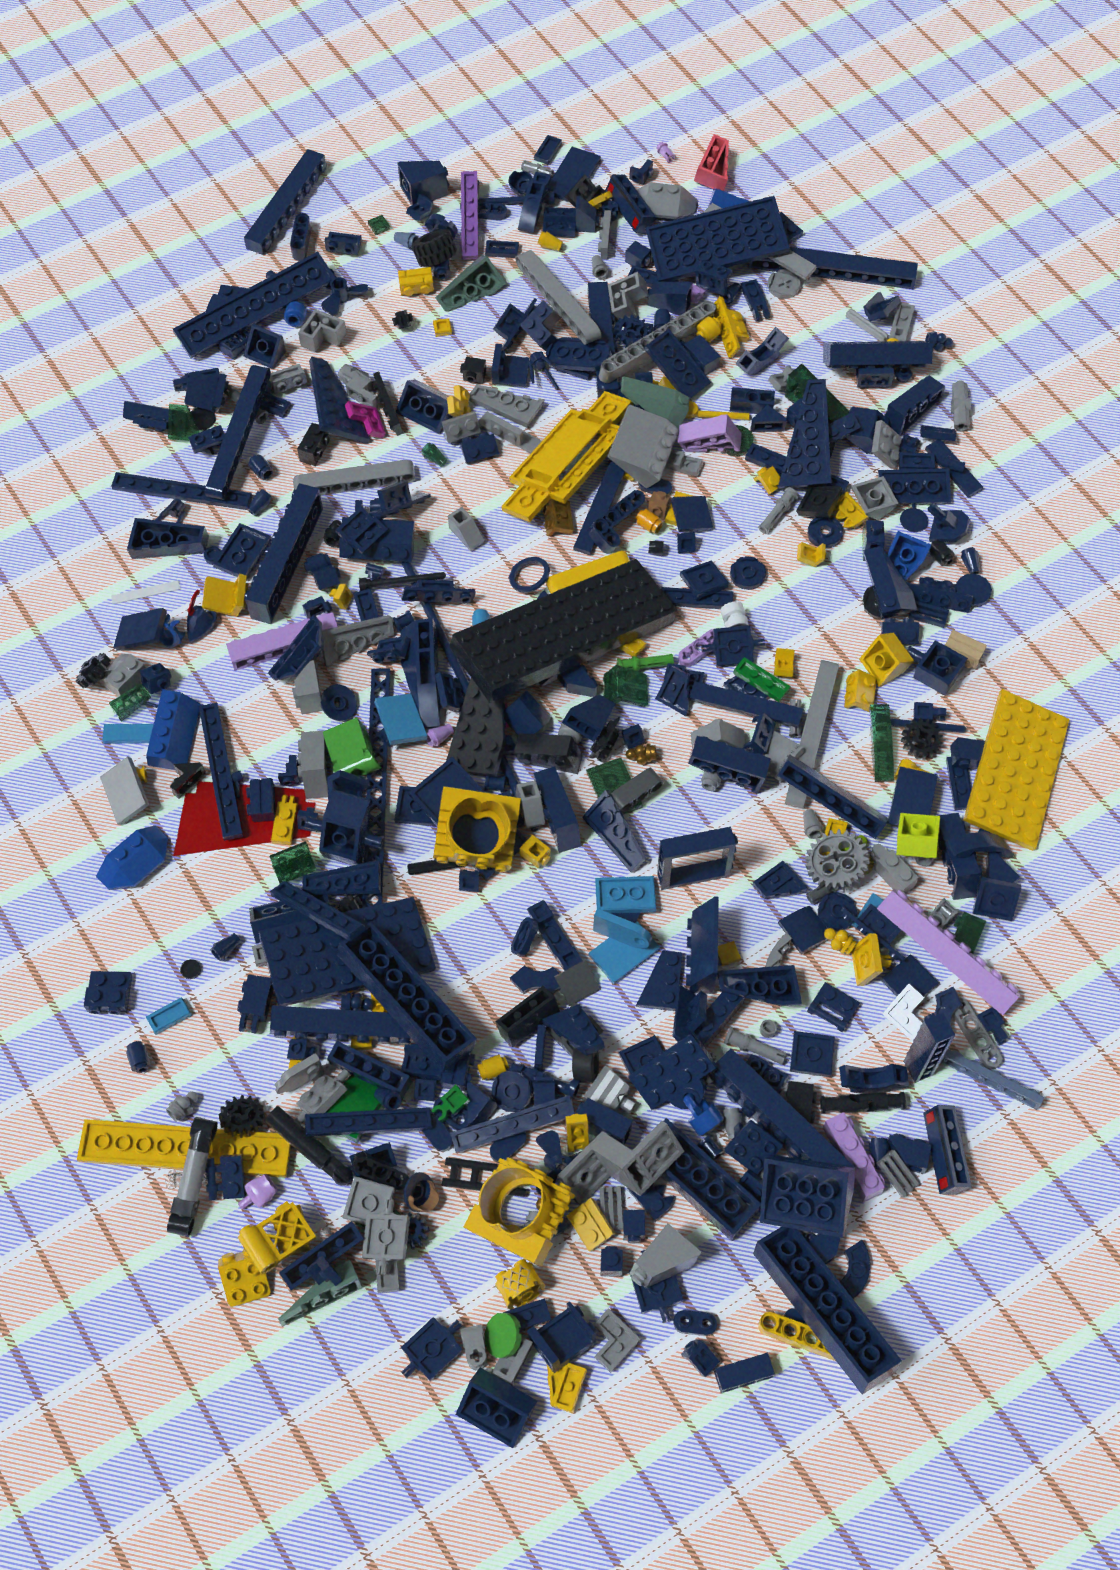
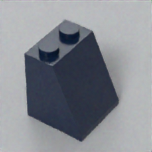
(423, 178)

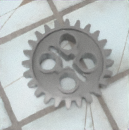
(834, 844)

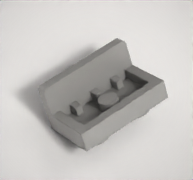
(287, 378)
(461, 427)

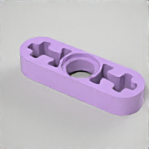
(697, 655)

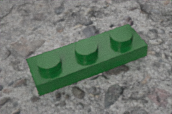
(761, 679)

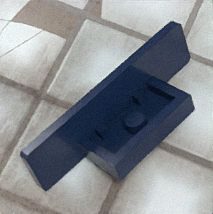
(510, 321)
(146, 415)
(396, 498)
(437, 592)
(940, 594)
(876, 923)
(689, 1012)

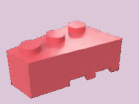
(714, 166)

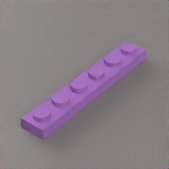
(469, 215)

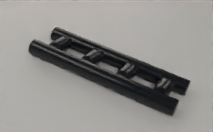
(473, 1184)

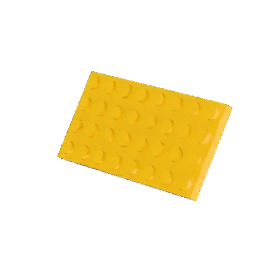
(1016, 770)

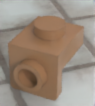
(658, 503)

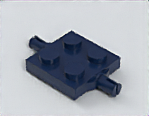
(732, 645)
(658, 1296)
(431, 1349)

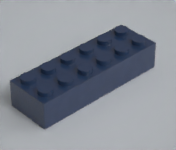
(877, 353)
(709, 1187)

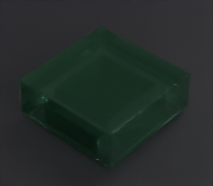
(378, 225)

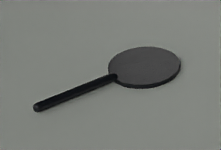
(204, 420)

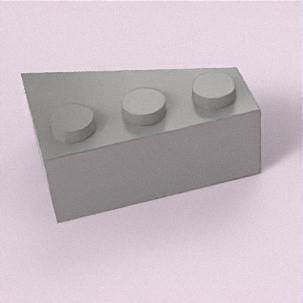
(313, 764)

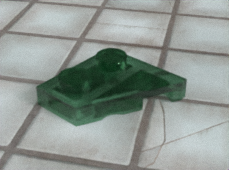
(181, 423)

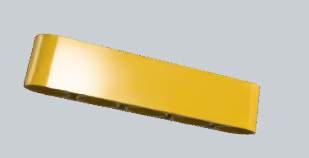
(585, 571)
(798, 1339)

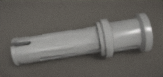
(782, 504)
(744, 1042)

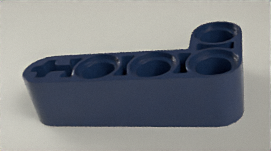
(615, 513)

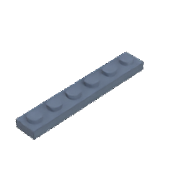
(992, 1079)

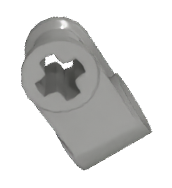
(944, 913)
(473, 1343)

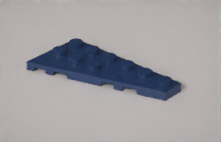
(331, 402)
(809, 450)

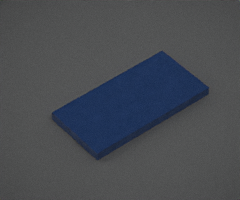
(468, 833)

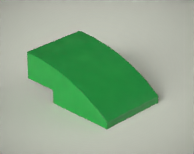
(357, 1098)

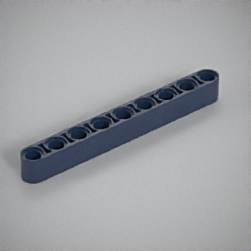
(237, 432)

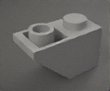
(465, 528)
(530, 804)

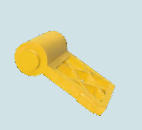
(259, 1244)

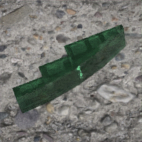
(881, 743)

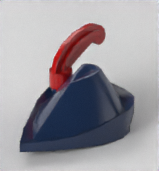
(199, 620)

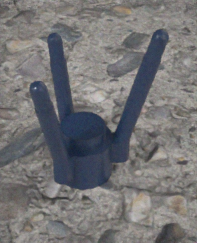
(538, 361)
(174, 509)

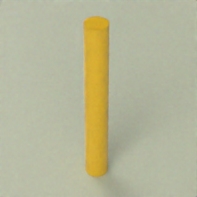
(733, 415)

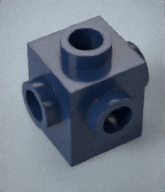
(155, 678)

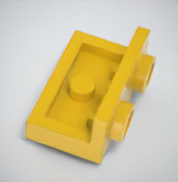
(860, 690)

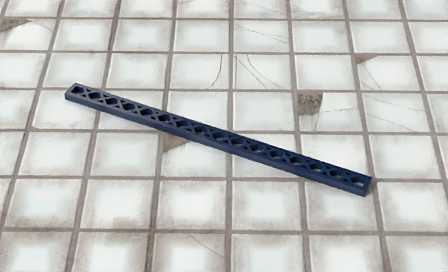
(382, 782)

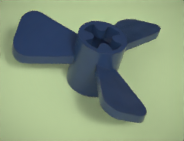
(340, 294)
(551, 1146)

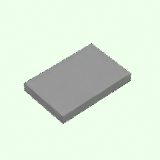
(124, 791)

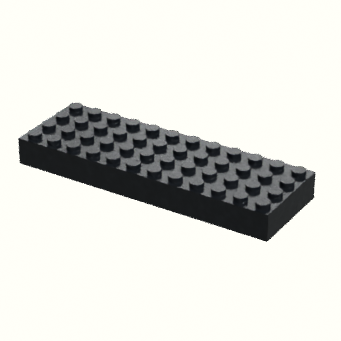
(562, 630)

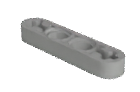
(978, 1031)

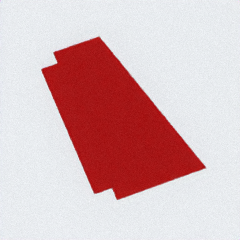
(201, 826)

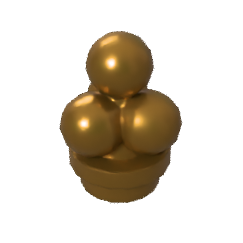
(642, 753)

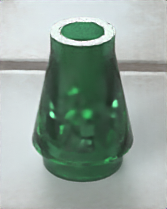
(433, 454)

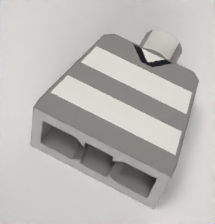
(610, 1091)

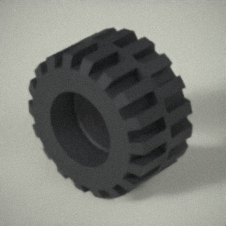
(434, 248)

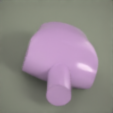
(259, 1191)

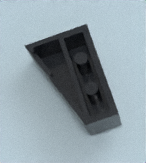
(549, 751)

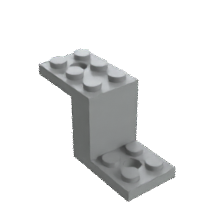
(632, 1168)

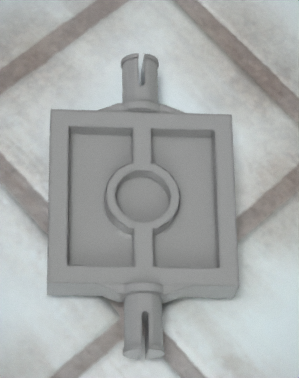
(322, 1095)
(386, 1237)

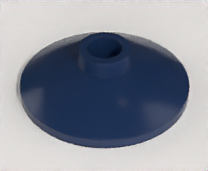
(345, 699)

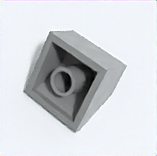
(122, 674)
(307, 690)

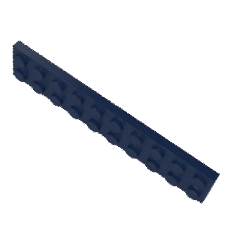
(253, 305)

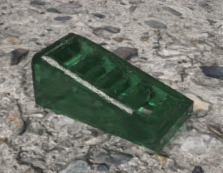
(126, 697)

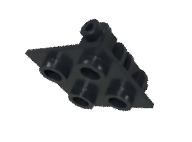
(606, 741)

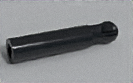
(308, 1146)

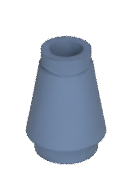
(405, 238)

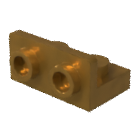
(558, 517)

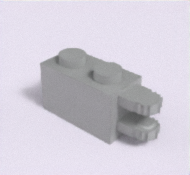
(893, 869)

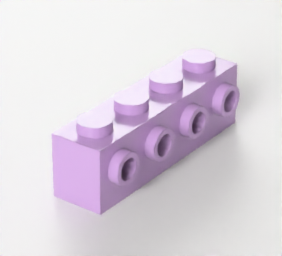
(843, 1137)

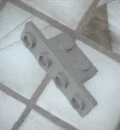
(509, 432)

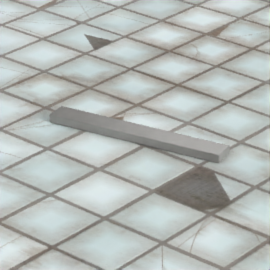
(790, 260)

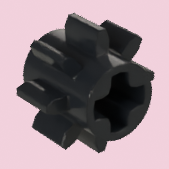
(402, 319)
(349, 903)

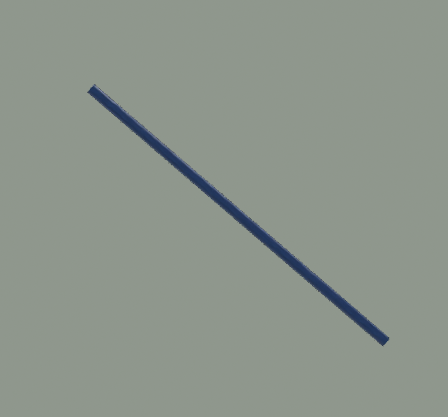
(459, 672)

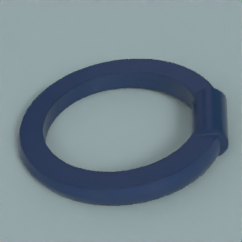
(514, 571)

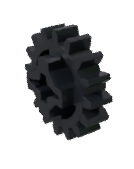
(93, 670)
(922, 730)
(241, 1116)

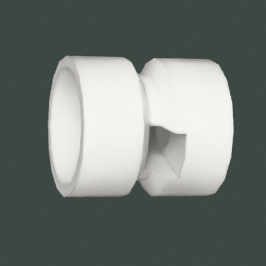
(734, 614)

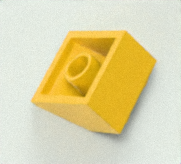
(886, 658)

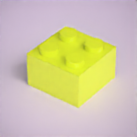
(918, 835)

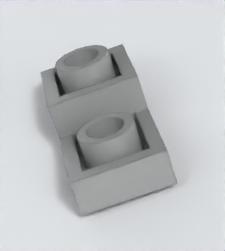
(780, 948)

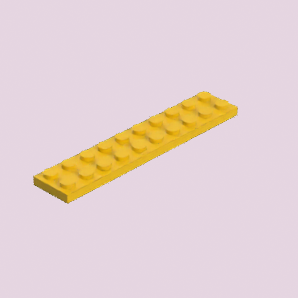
(168, 1146)

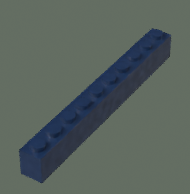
(851, 268)

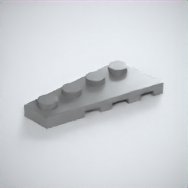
(506, 404)
(353, 637)

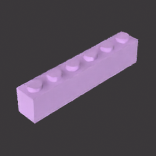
(269, 644)

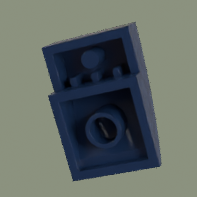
(912, 794)

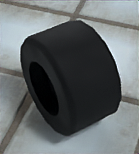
(585, 1067)

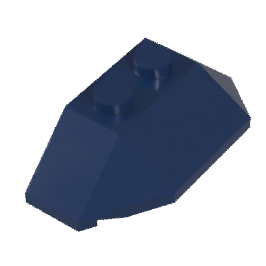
(300, 652)

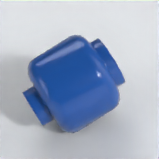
(295, 314)

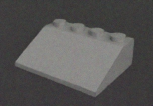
(643, 445)

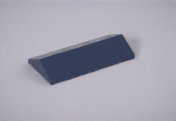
(919, 485)

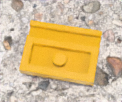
(591, 1224)

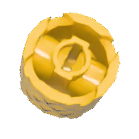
(519, 1284)

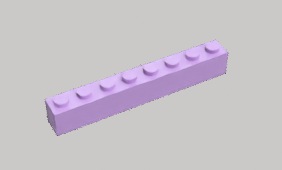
(948, 951)

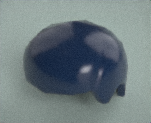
(519, 182)

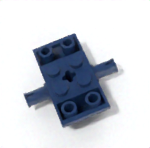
(344, 828)

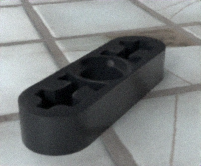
(374, 1163)

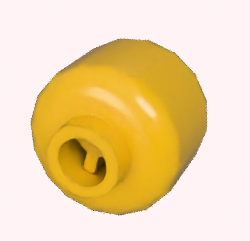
(709, 328)

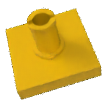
(867, 960)

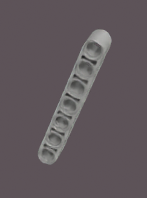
(358, 477)

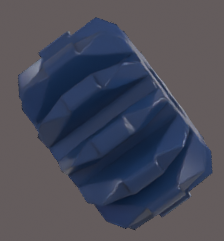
(420, 1230)

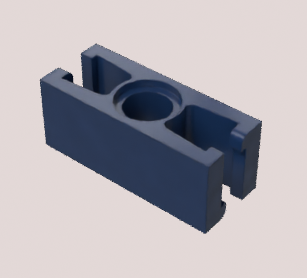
(750, 400)
(744, 1373)

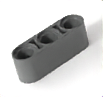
(637, 789)

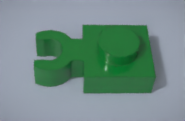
(453, 1102)

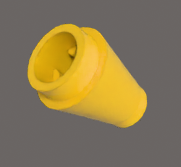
(549, 241)

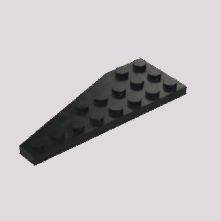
(479, 734)

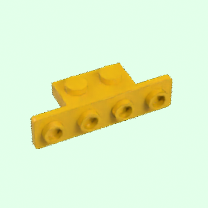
(732, 328)

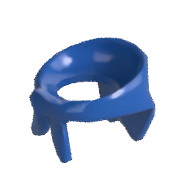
(171, 636)

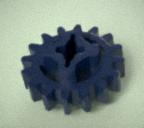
(632, 330)

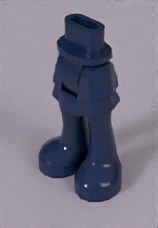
(566, 1088)

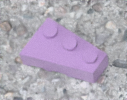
(709, 434)

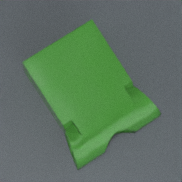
(351, 748)

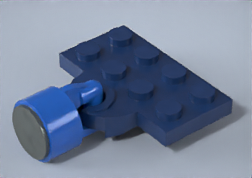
(678, 1078)

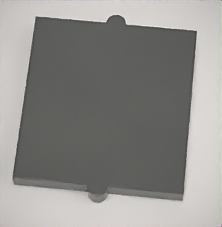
(576, 982)

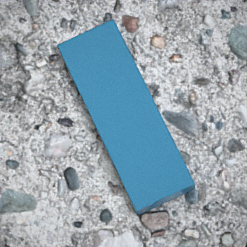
(126, 733)

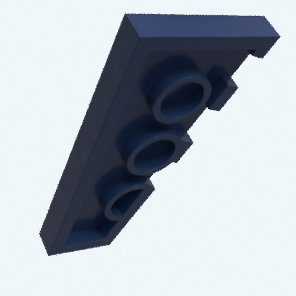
(614, 831)
(353, 879)

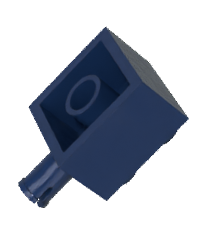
(938, 666)

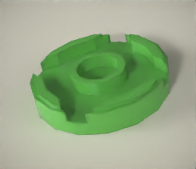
(502, 1335)

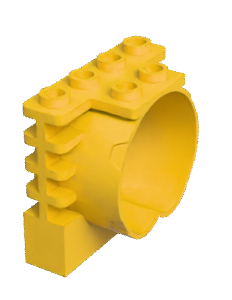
(500, 808)
(534, 1240)

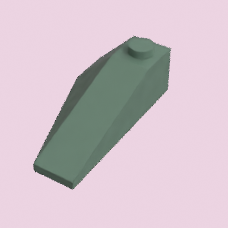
(474, 282)

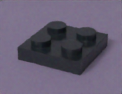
(819, 501)

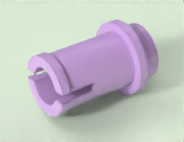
(662, 148)

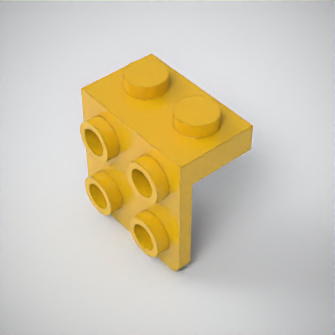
(225, 595)
(242, 1279)

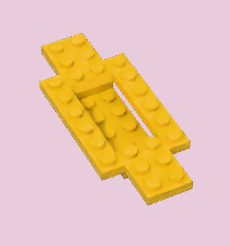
(540, 470)

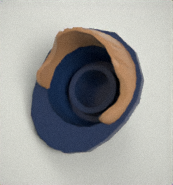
(420, 1193)

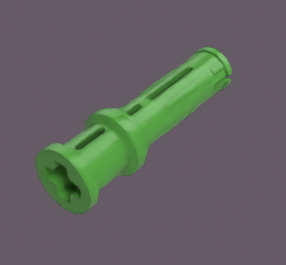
(647, 662)

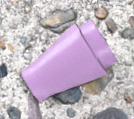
(437, 735)

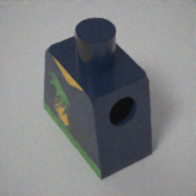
(873, 534)

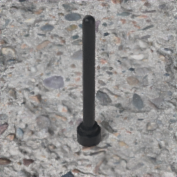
(365, 583)

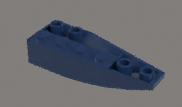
(420, 669)

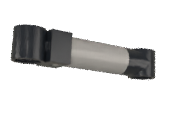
(187, 1203)

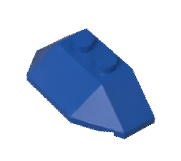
(133, 858)

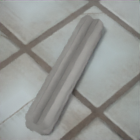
(866, 325)

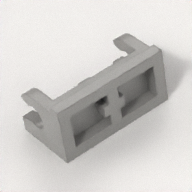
(509, 1368)

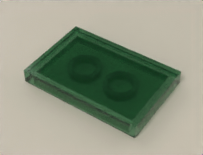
(610, 777)

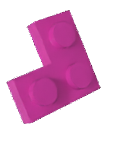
(368, 415)

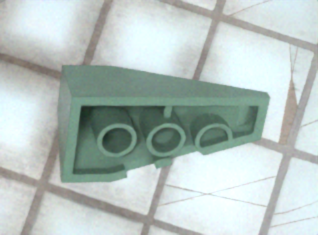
(657, 399)
(323, 1294)

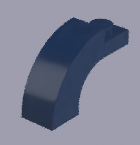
(765, 354)
(874, 1080)

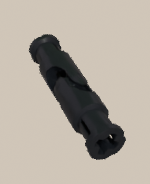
(859, 1102)

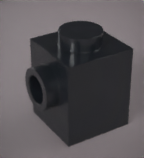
(473, 370)

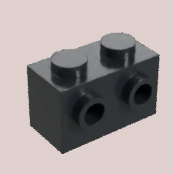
(313, 445)

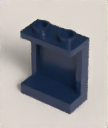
(347, 783)
(563, 1337)

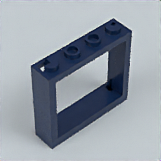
(695, 844)

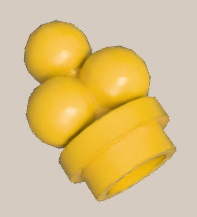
(840, 940)

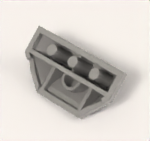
(668, 200)

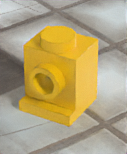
(532, 847)

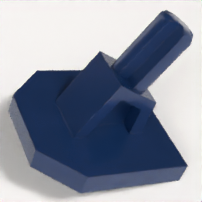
(948, 524)

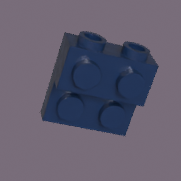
(108, 992)

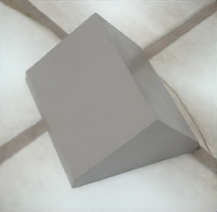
(875, 497)

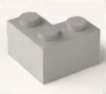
(624, 294)
(321, 327)
(721, 732)

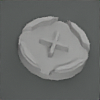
(784, 284)

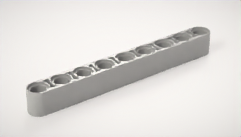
(558, 297)
(635, 354)
(814, 724)

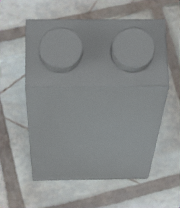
(664, 1257)

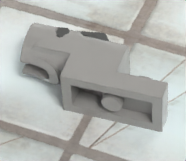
(358, 385)

